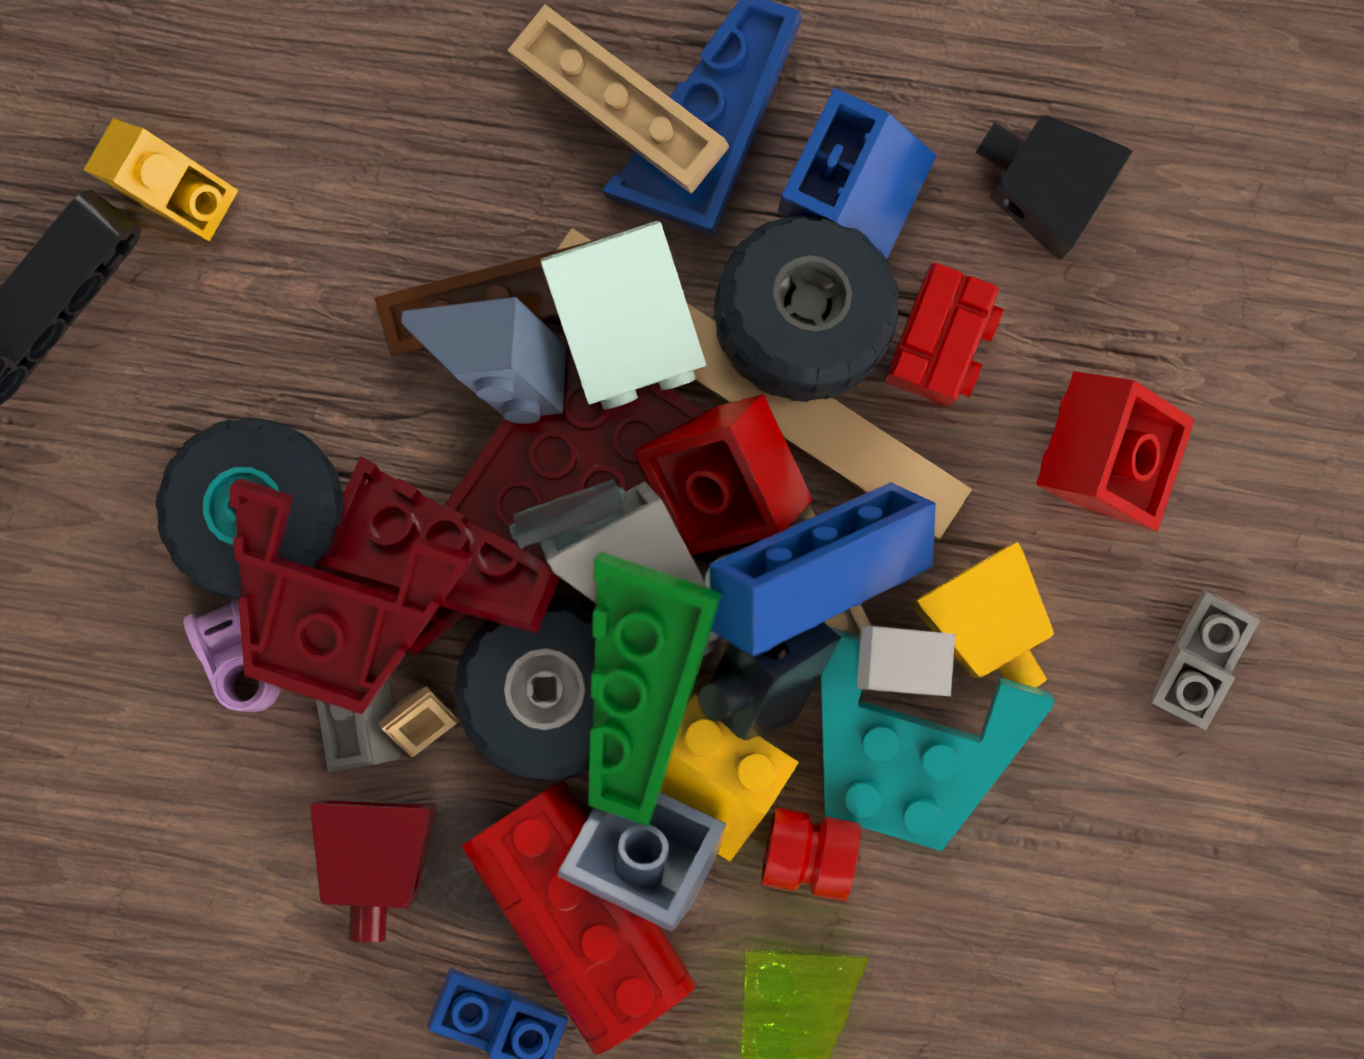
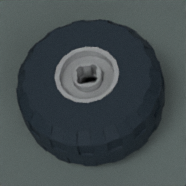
(530, 693)

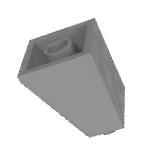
(637, 535)

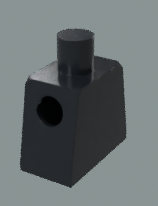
(1052, 178)
(762, 690)

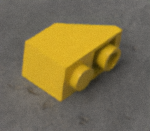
(160, 178)

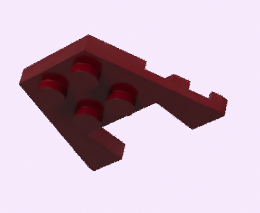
(321, 629)

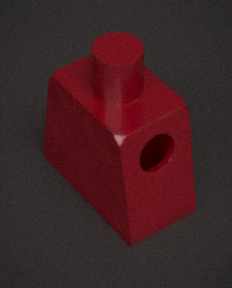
(370, 858)

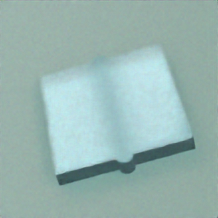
(567, 513)

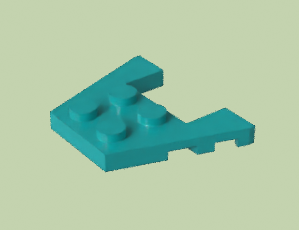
(907, 771)

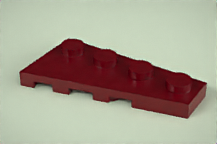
(388, 515)

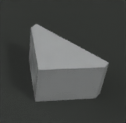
(905, 661)

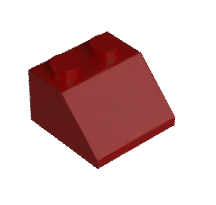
(1115, 449)
(726, 476)

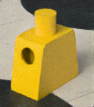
(993, 617)

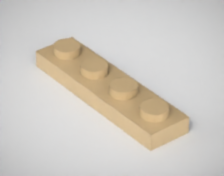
(618, 99)

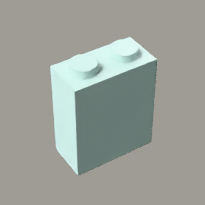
(624, 315)

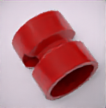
(811, 854)

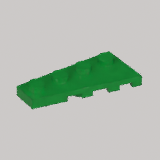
(646, 662)

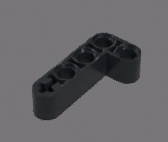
(59, 283)

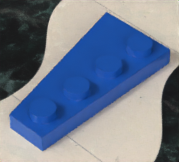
(729, 96)

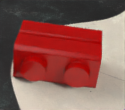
(943, 336)

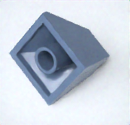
(648, 867)

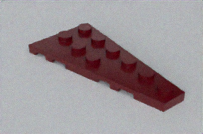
(554, 459)

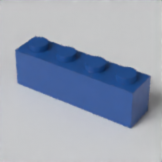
(822, 567)

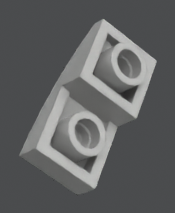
(1203, 659)

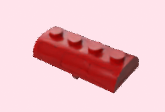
(598, 958)

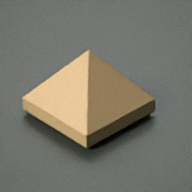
(418, 721)

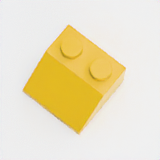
(725, 775)

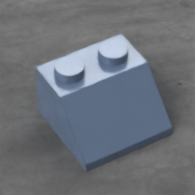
(497, 353)

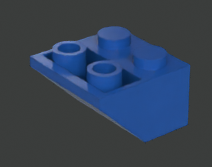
(858, 171)

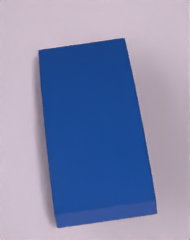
(495, 1019)

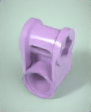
(219, 648)

